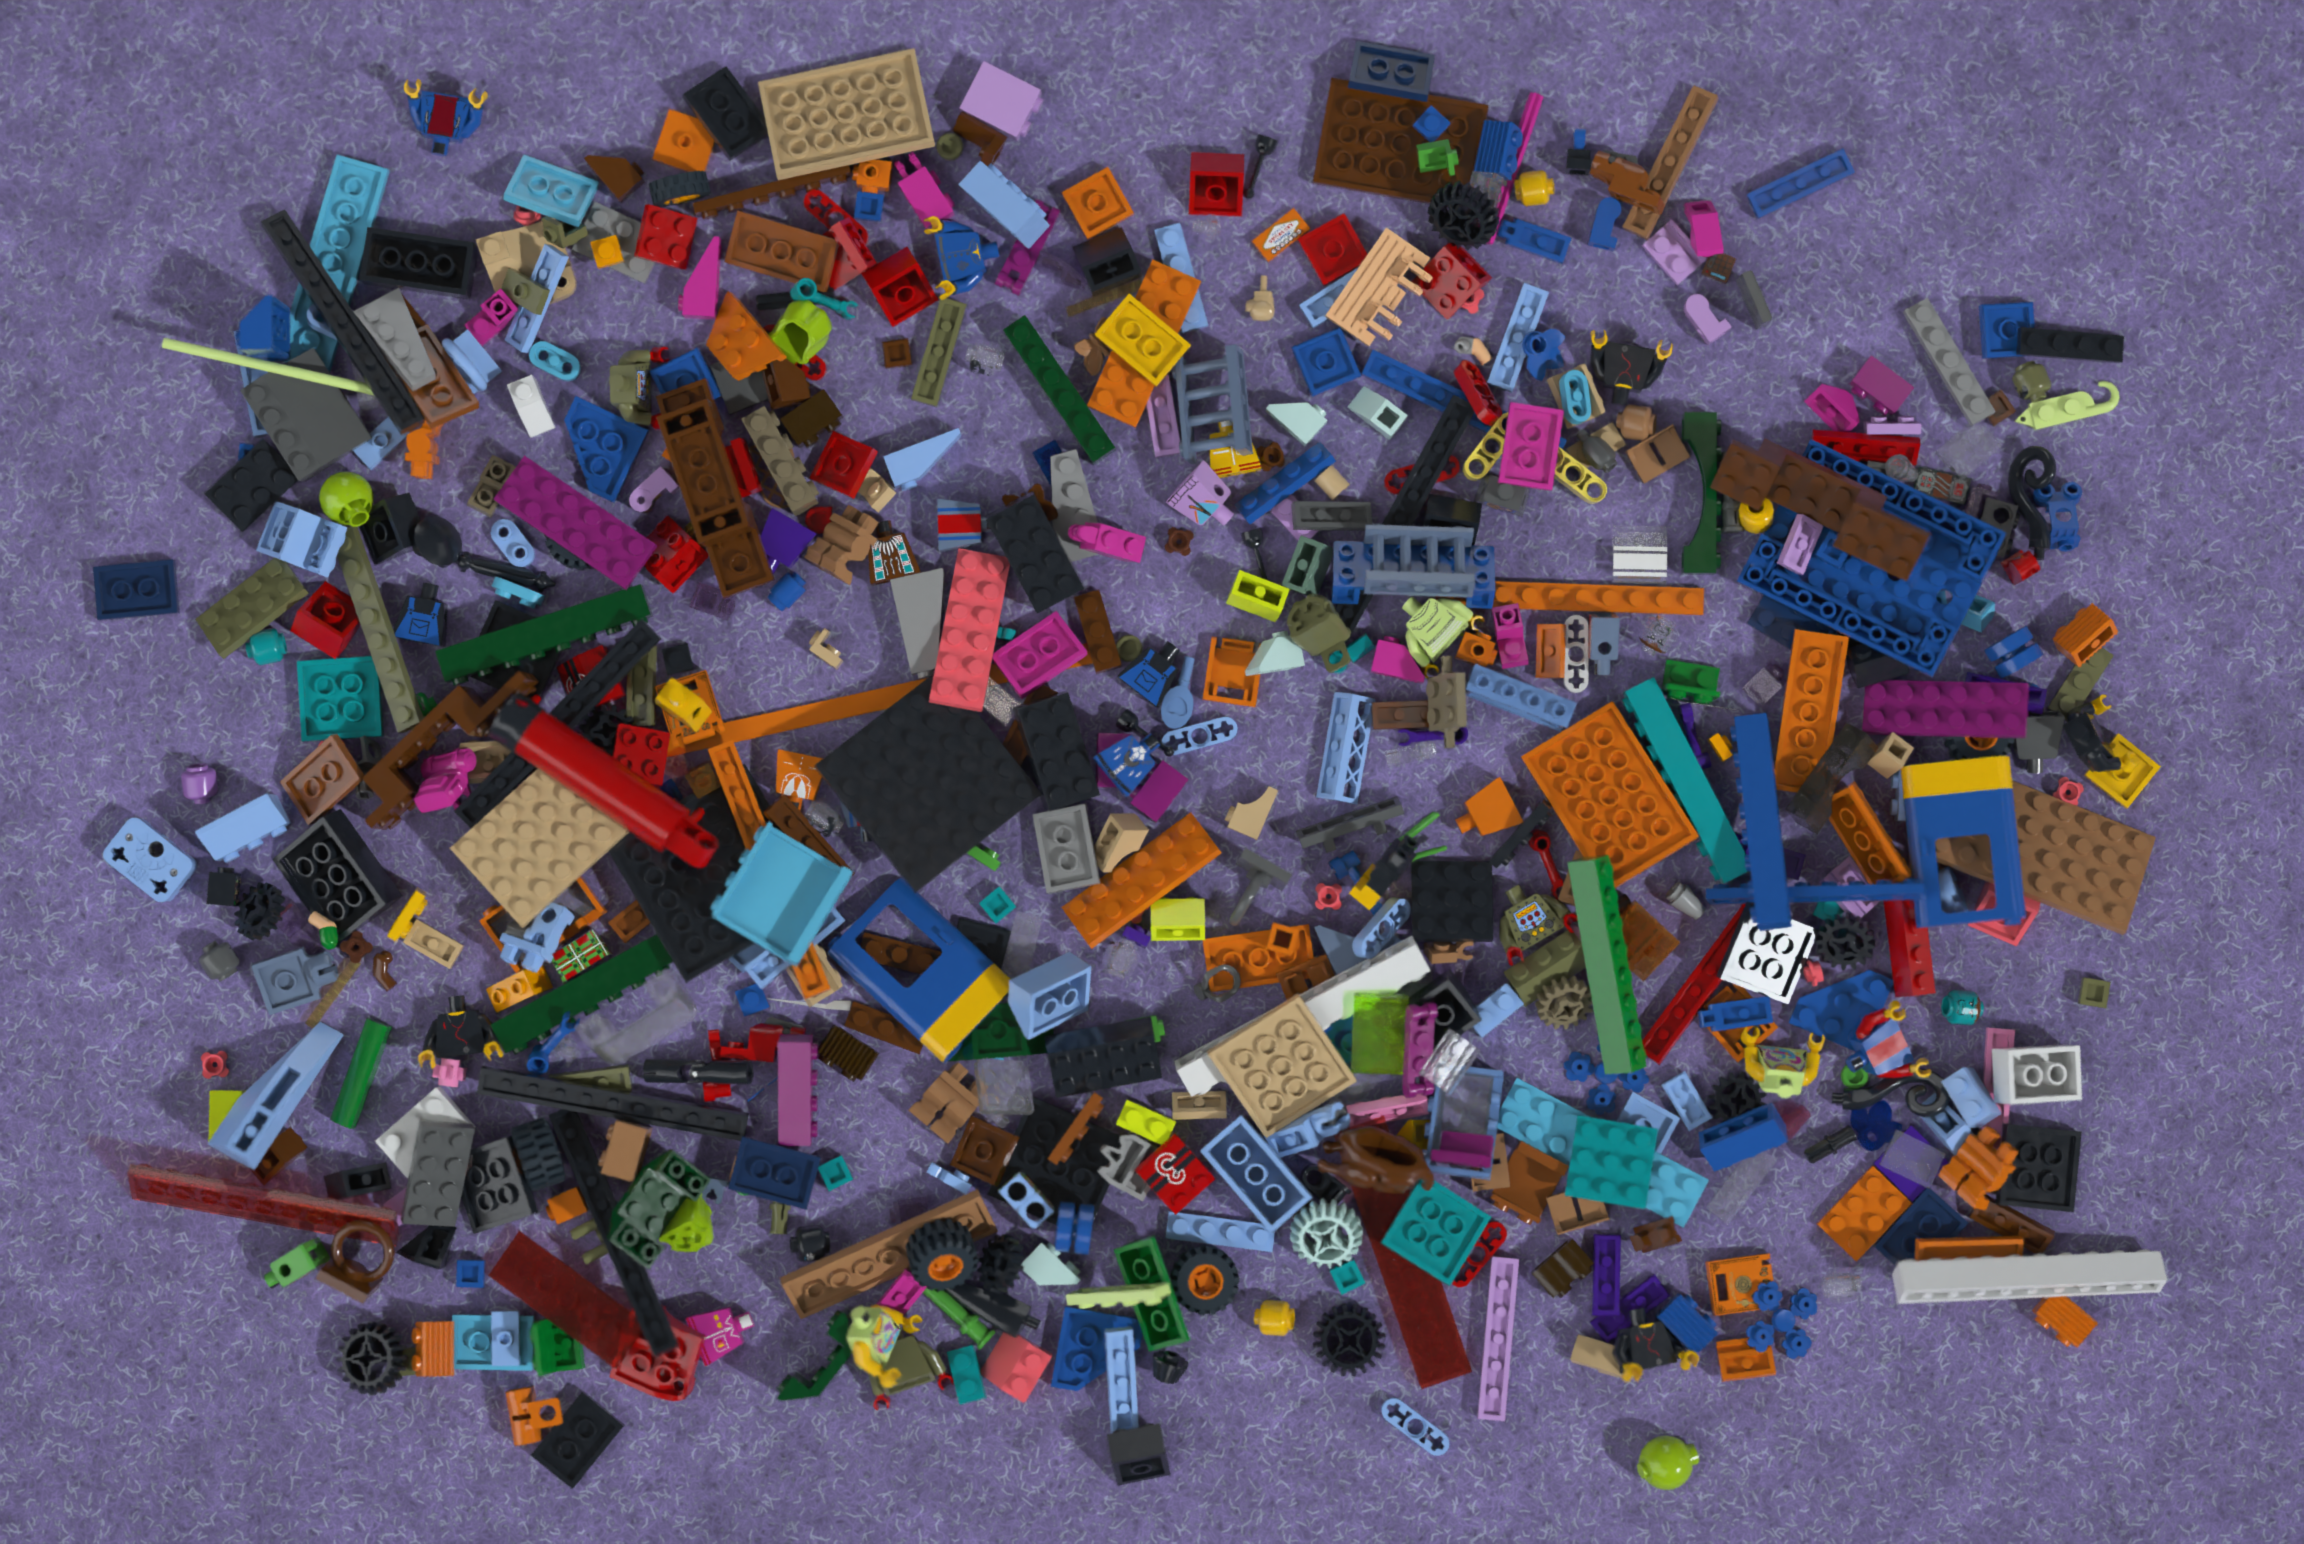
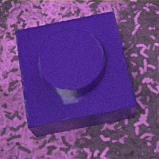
(1137, 934)

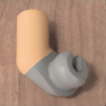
(1473, 346)

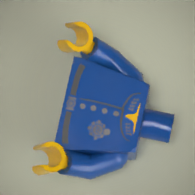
(960, 255)

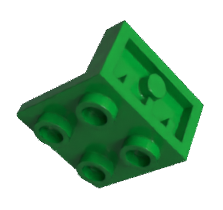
(1690, 680)

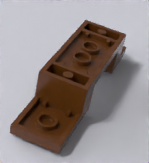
(710, 490)
(1825, 498)
(460, 707)

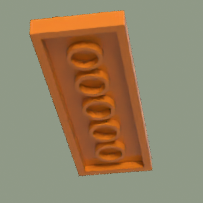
(1120, 388)
(1809, 705)
(1141, 880)

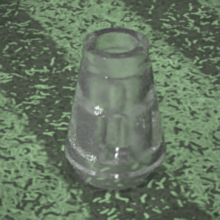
(1901, 468)

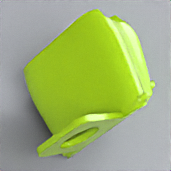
(801, 331)
(690, 1227)

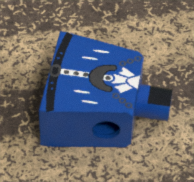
(1128, 762)

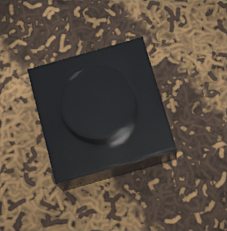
(677, 659)

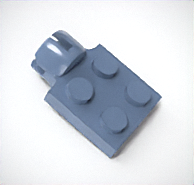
(293, 978)

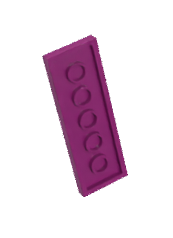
(575, 522)
(1946, 709)

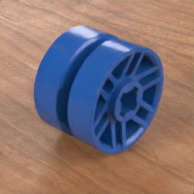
(2013, 652)
(1074, 1228)

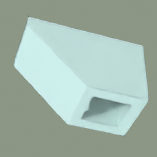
(1377, 412)
(1047, 1269)

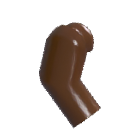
(380, 970)

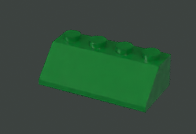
(1159, 1322)

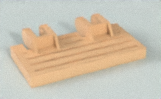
(1376, 286)

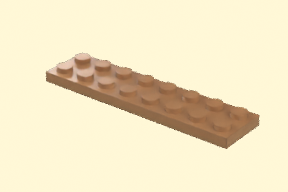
(876, 1257)

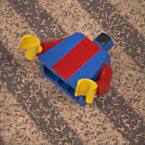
(1882, 1047)

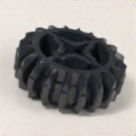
(1461, 221)
(1332, 1323)
(372, 1335)

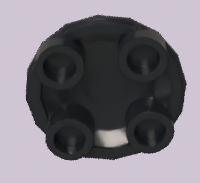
(437, 541)

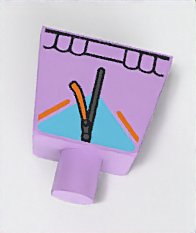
(1202, 496)

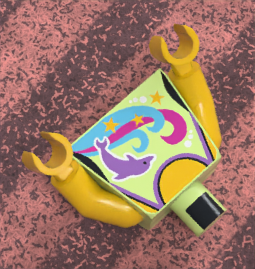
(1781, 1068)
(874, 1336)

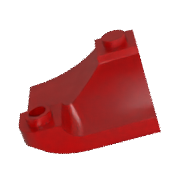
(661, 1375)

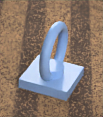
(471, 361)

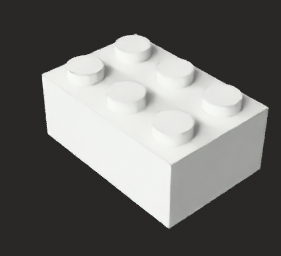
(2036, 1074)
(400, 1138)

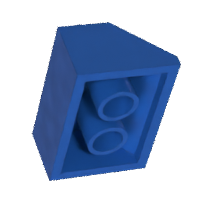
(266, 331)

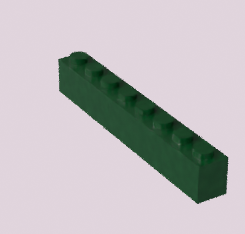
(543, 634)
(582, 995)

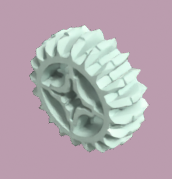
(1327, 1247)

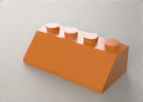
(1866, 837)

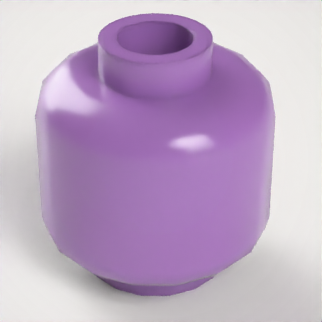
(199, 783)

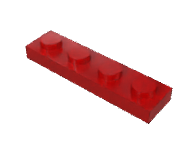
(1869, 446)

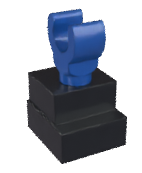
(1578, 159)

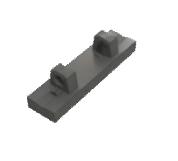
(1349, 822)

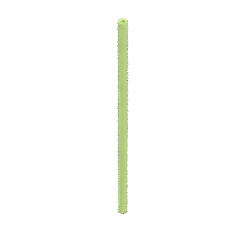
(265, 365)

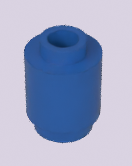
(787, 590)

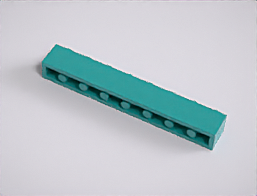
(1686, 779)

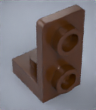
(980, 134)

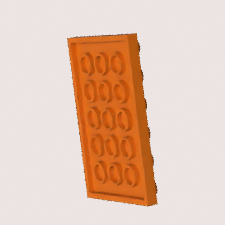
(1610, 794)

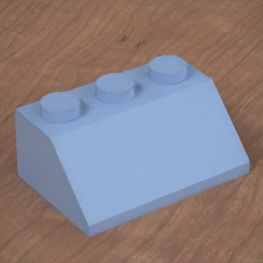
(244, 828)
(1050, 994)

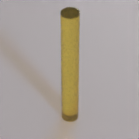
(1103, 298)
(332, 994)

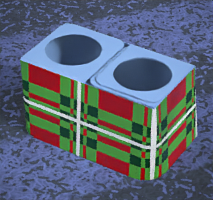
(579, 955)
(1029, 1198)

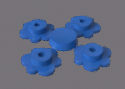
(1602, 1090)
(1782, 1320)

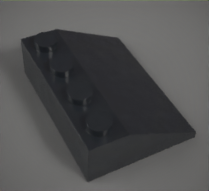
(337, 874)

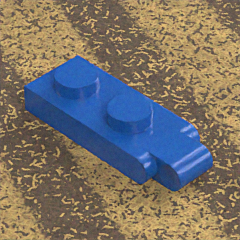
(1534, 239)
(1736, 1014)

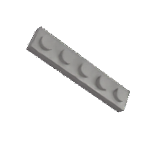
(1949, 362)

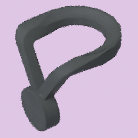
(1201, 988)

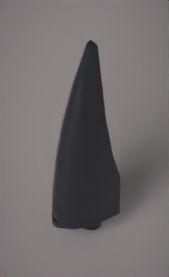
(996, 1309)

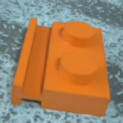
(1742, 1362)

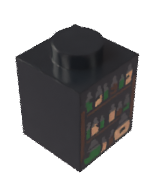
(223, 887)

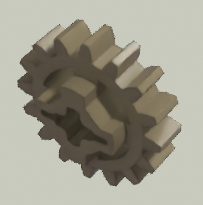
(1564, 1002)

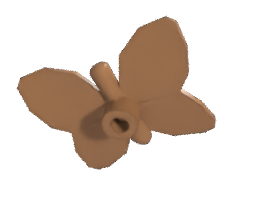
(1092, 350)

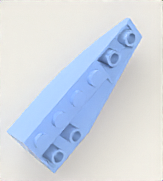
(273, 1097)

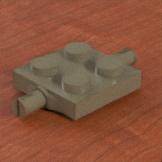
(1447, 702)

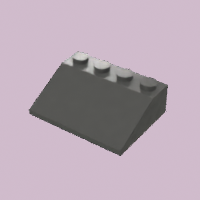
(306, 419)

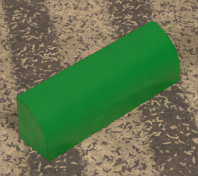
(360, 1073)

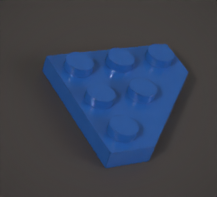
(603, 446)
(1841, 1006)
(1082, 1346)

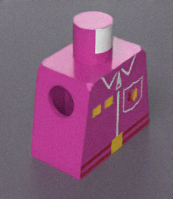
(721, 1331)

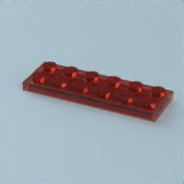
(567, 1299)

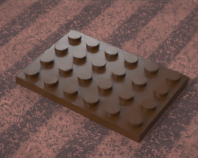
(1373, 147)

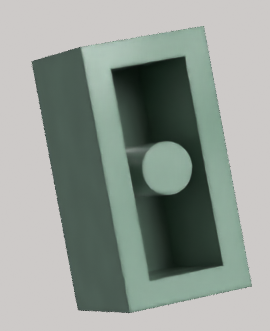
(1308, 566)

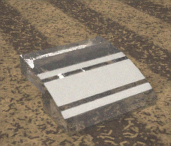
(1639, 554)

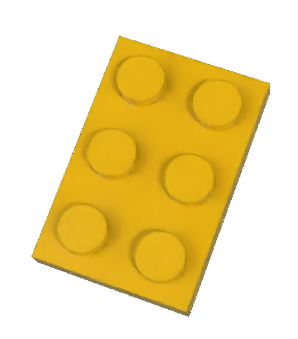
(1142, 340)

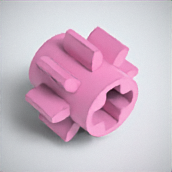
(449, 1072)

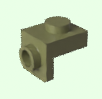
(562, 233)

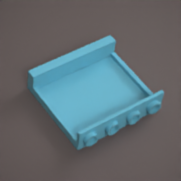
(780, 894)

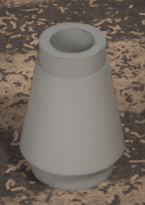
(1684, 899)

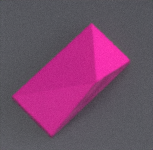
(1834, 407)

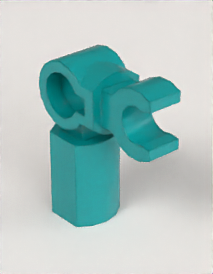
(1356, 650)

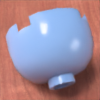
(1951, 896)

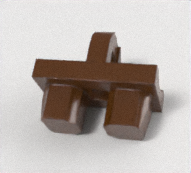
(1655, 1235)

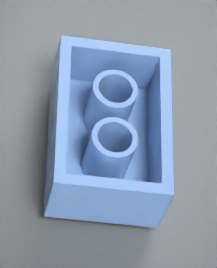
(1005, 203)

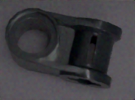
(1326, 1186)

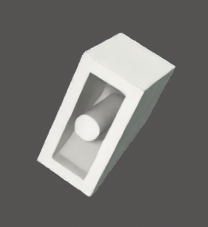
(531, 405)

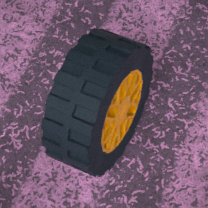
(679, 188)

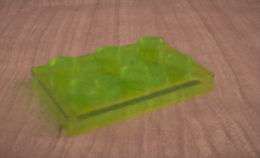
(1378, 1033)

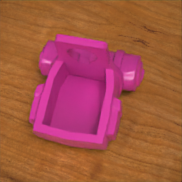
(445, 779)

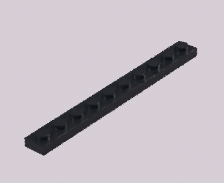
(343, 322)
(1418, 486)
(570, 711)
(612, 1103)
(601, 1204)

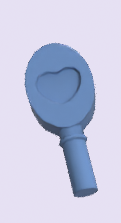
(1178, 701)

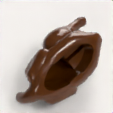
(1377, 1161)

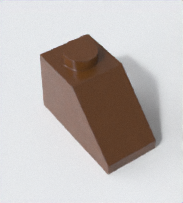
(617, 174)
(785, 384)
(280, 1154)

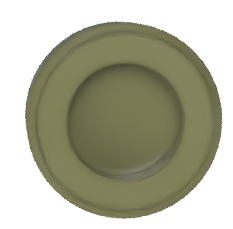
(949, 146)
(1129, 648)

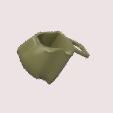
(1319, 629)

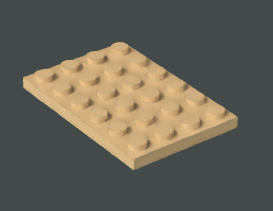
(846, 114)
(536, 845)

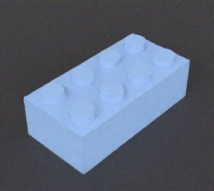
(1257, 1174)

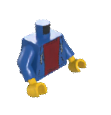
(444, 116)

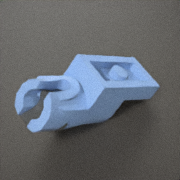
(1309, 1129)

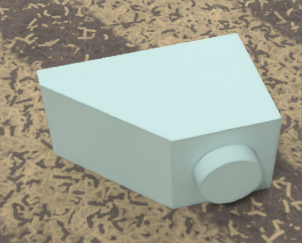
(1299, 419)
(1276, 655)

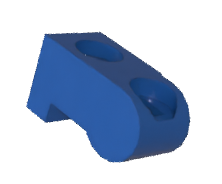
(1601, 230)

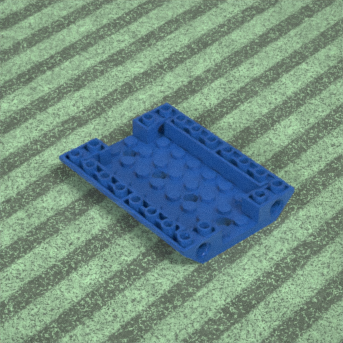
(1860, 598)

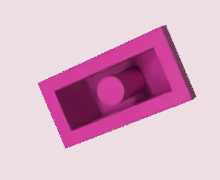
(1395, 661)

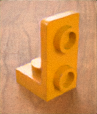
(518, 988)

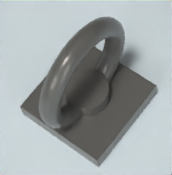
(1261, 874)

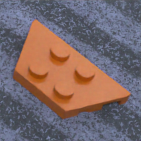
(740, 340)

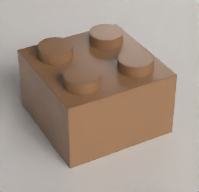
(625, 1150)

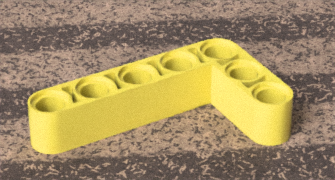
(1565, 461)

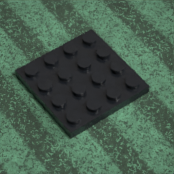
(1069, 1182)

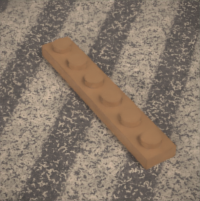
(1673, 157)

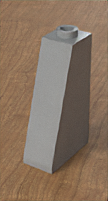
(920, 617)

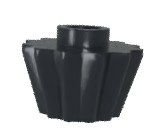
(1168, 1366)

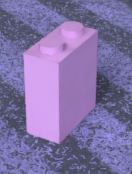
(1002, 101)

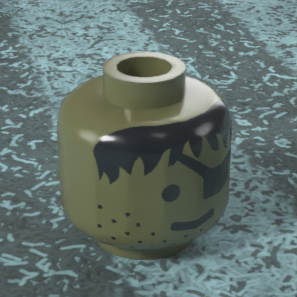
(2031, 381)

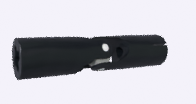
(713, 1072)

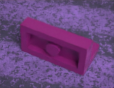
(1464, 1149)

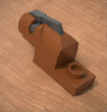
(1626, 180)

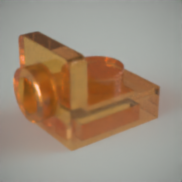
(702, 779)

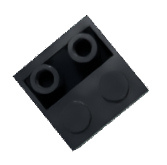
(1107, 261)
(1871, 666)

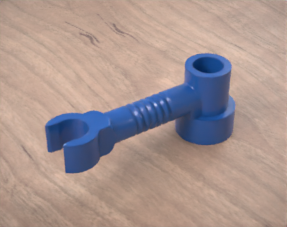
(1346, 866)
(539, 1058)

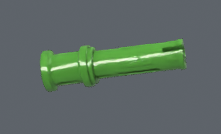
(968, 1323)

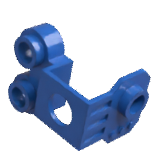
(2063, 534)

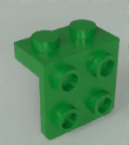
(554, 1349)

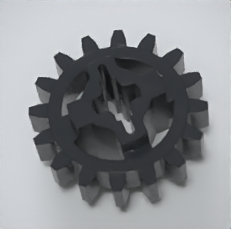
(604, 716)
(259, 911)
(1847, 952)
(1738, 1087)
(1001, 1263)

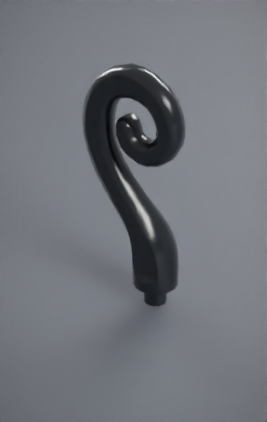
(2038, 527)
(1863, 1098)

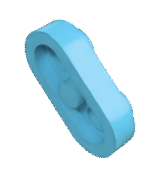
(555, 361)
(1575, 398)
(528, 597)

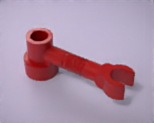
(1547, 859)
(712, 1090)

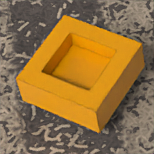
(607, 252)
(1721, 746)

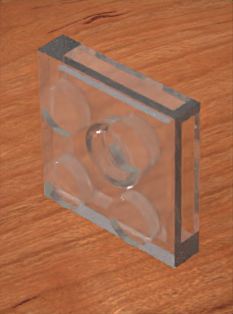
(1003, 1087)

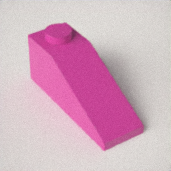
(702, 288)

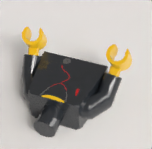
(1626, 366)
(2090, 740)
(459, 1034)
(1648, 1347)

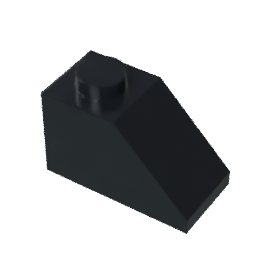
(358, 1181)

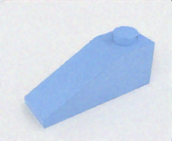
(915, 461)

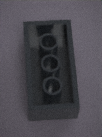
(419, 263)
(1035, 552)
(1056, 751)
(1103, 1057)

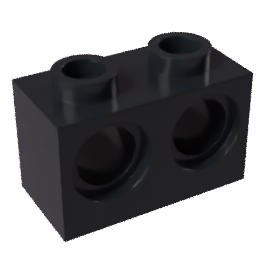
(2011, 521)

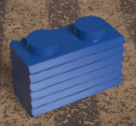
(1498, 148)
(1686, 1323)

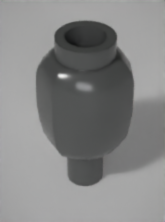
(1597, 452)

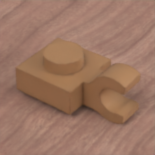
(1446, 952)

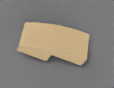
(1595, 1355)

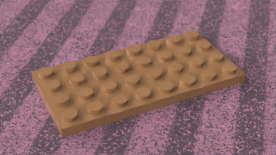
(2066, 858)

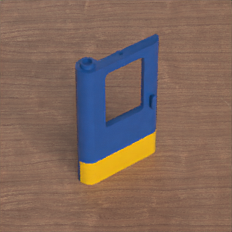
(1957, 802)
(948, 996)

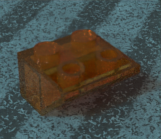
(1646, 940)

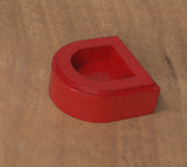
(818, 518)

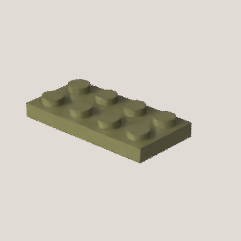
(251, 606)

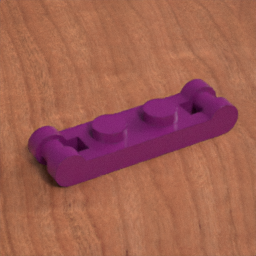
(1023, 259)
(1418, 1048)

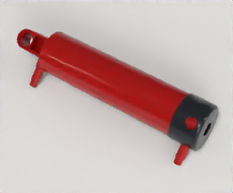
(601, 780)

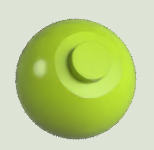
(346, 498)
(1667, 1462)

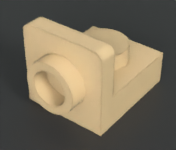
(876, 490)
(828, 654)

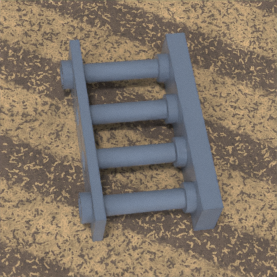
(1237, 413)
(1419, 583)

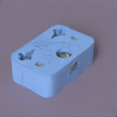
(143, 865)

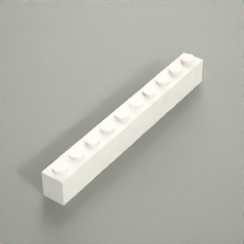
(1326, 1001)
(2029, 1276)

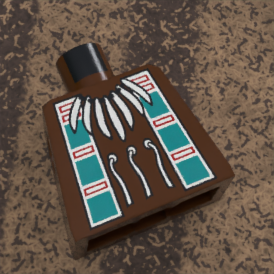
(890, 556)

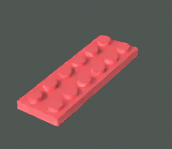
(970, 630)

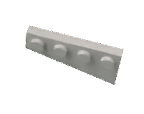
(397, 338)
(1071, 500)

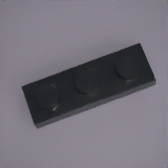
(1521, 834)

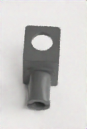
(366, 765)

